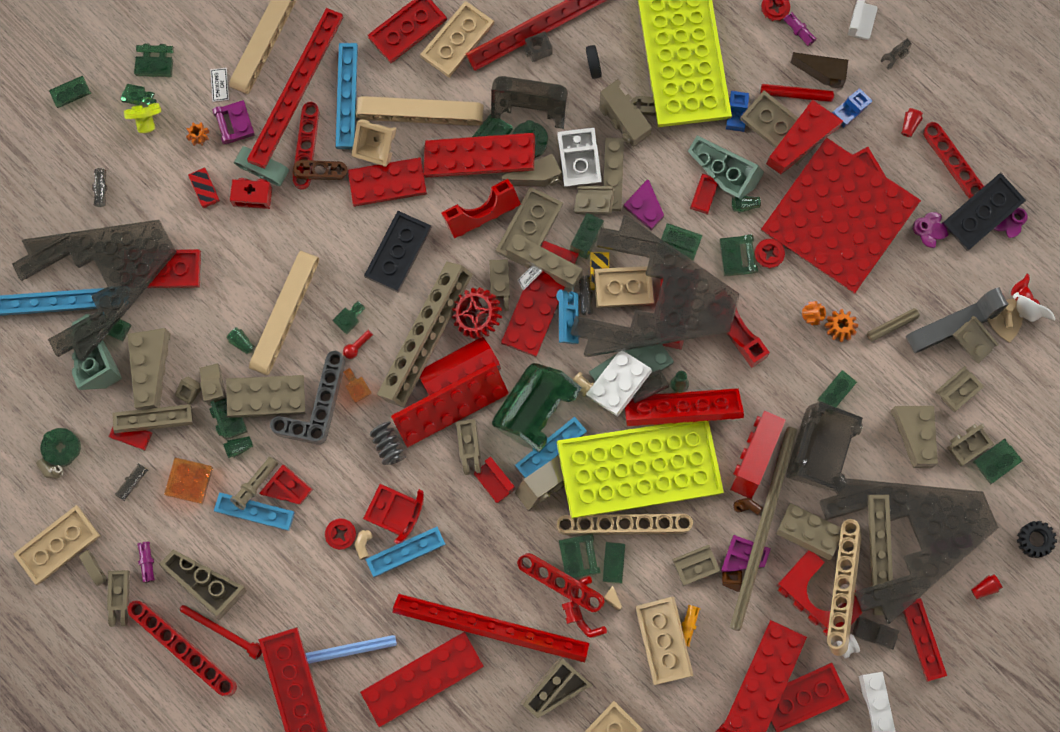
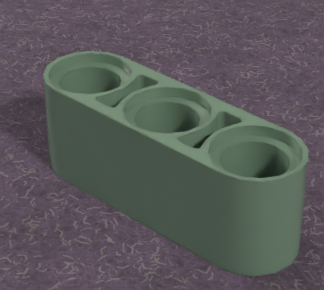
(273, 173)

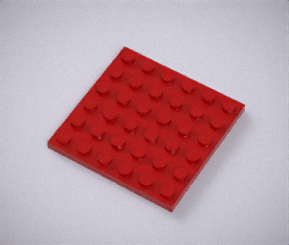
(840, 215)

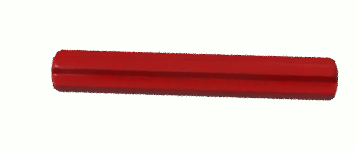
(797, 92)

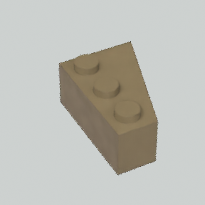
(623, 114)

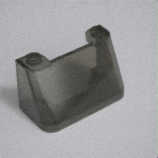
(530, 95)
(823, 446)

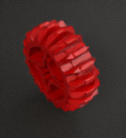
(480, 327)

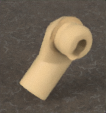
(361, 540)

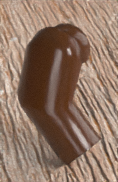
(747, 504)

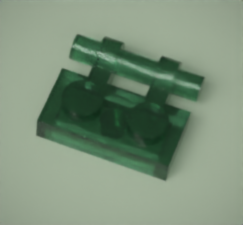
(154, 66)

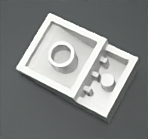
(579, 157)

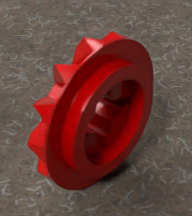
(770, 13)
(767, 245)
(331, 533)

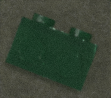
(226, 426)

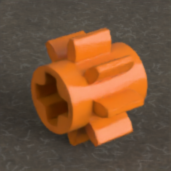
(193, 130)
(814, 313)

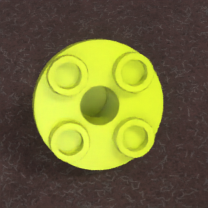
(143, 116)

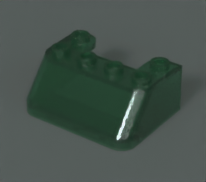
(532, 404)

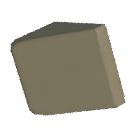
(188, 390)

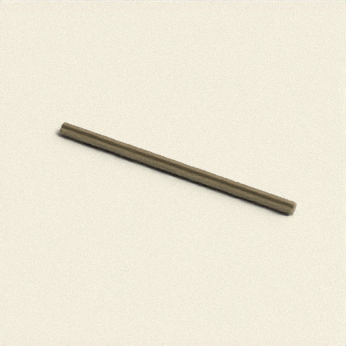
(763, 529)

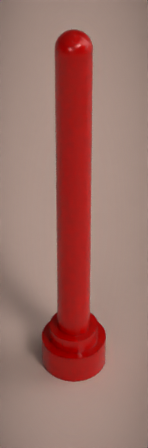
(253, 649)

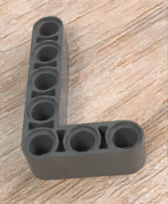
(987, 307)
(319, 406)

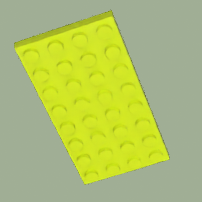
(684, 61)
(639, 468)

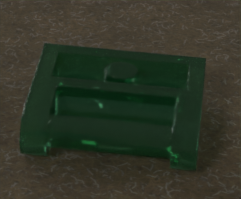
(732, 257)
(572, 556)

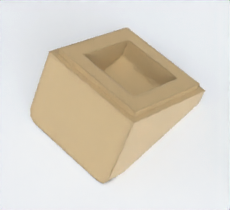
(612, 599)

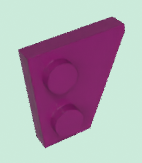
(645, 206)
(739, 554)

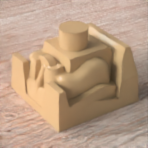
(373, 142)

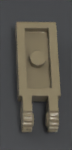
(500, 280)
(468, 444)
(118, 596)

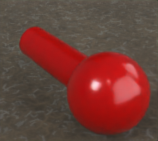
(351, 350)

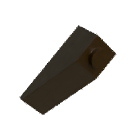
(826, 70)

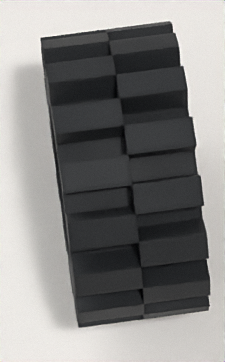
(1048, 535)

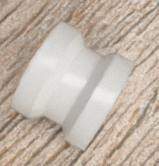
(853, 646)

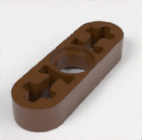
(307, 163)

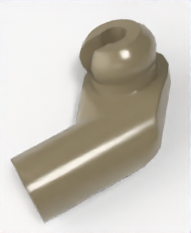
(49, 471)

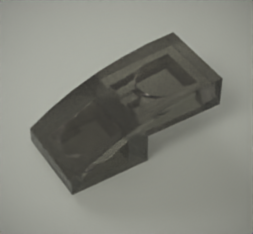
(875, 633)

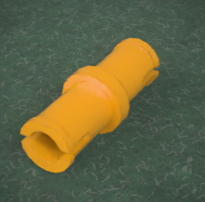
(688, 625)

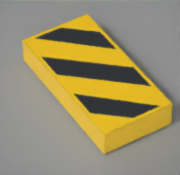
(598, 260)

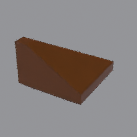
(732, 580)

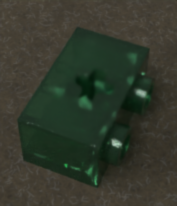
(587, 235)

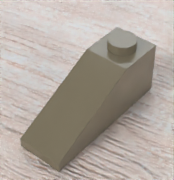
(545, 173)

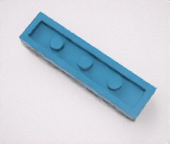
(536, 460)
(256, 512)
(405, 552)

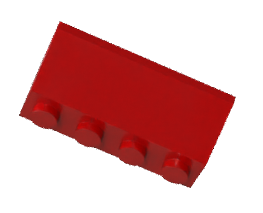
(457, 365)

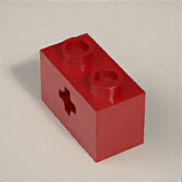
(257, 199)

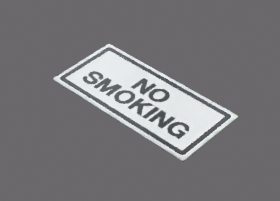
(219, 84)
(529, 276)

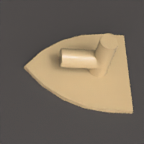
(1007, 322)

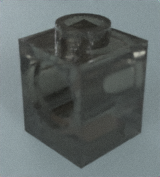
(541, 40)

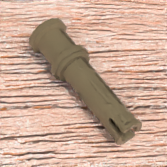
(249, 489)

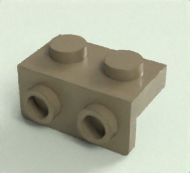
(969, 445)

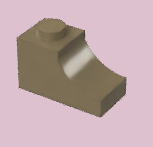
(212, 383)

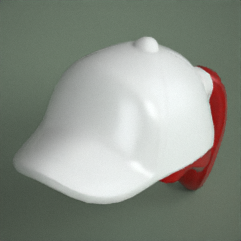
(1026, 304)

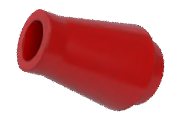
(911, 122)
(988, 586)

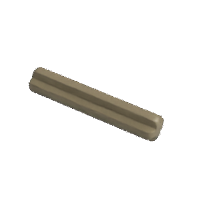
(893, 324)

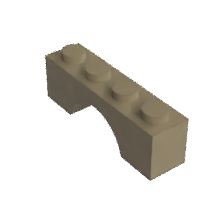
(532, 254)

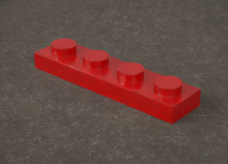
(924, 641)

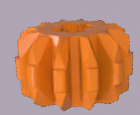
(834, 322)

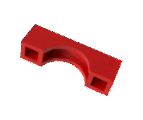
(501, 200)
(746, 342)

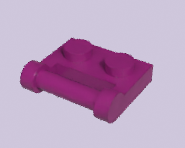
(239, 119)

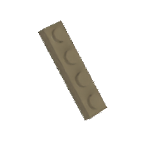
(614, 168)
(152, 418)

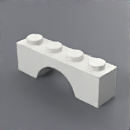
(877, 701)

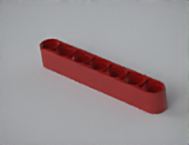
(173, 643)

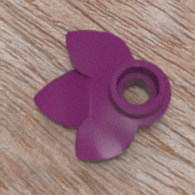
(1011, 225)
(932, 230)

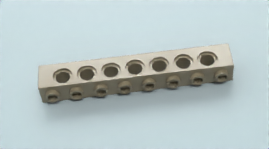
(424, 334)

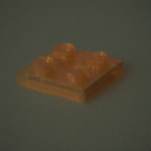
(188, 480)

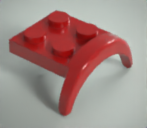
(394, 511)

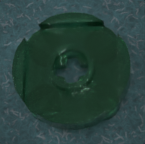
(540, 133)
(67, 454)

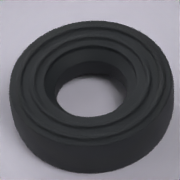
(593, 62)

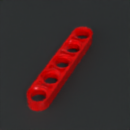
(306, 136)
(952, 151)
(570, 582)

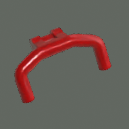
(574, 613)

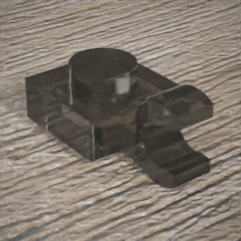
(899, 51)

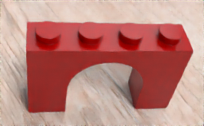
(795, 587)

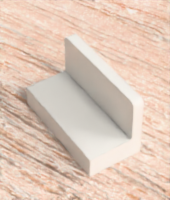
(862, 20)

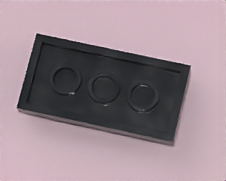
(984, 211)
(397, 251)

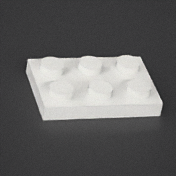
(619, 382)

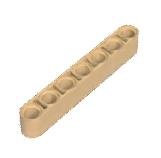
(261, 45)
(419, 111)
(284, 313)
(633, 519)
(844, 595)

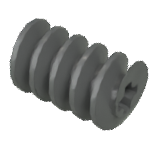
(386, 444)

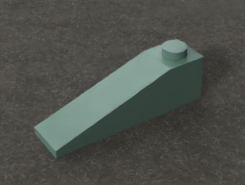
(729, 170)
(97, 370)

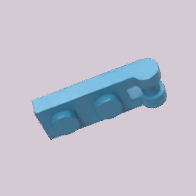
(567, 315)

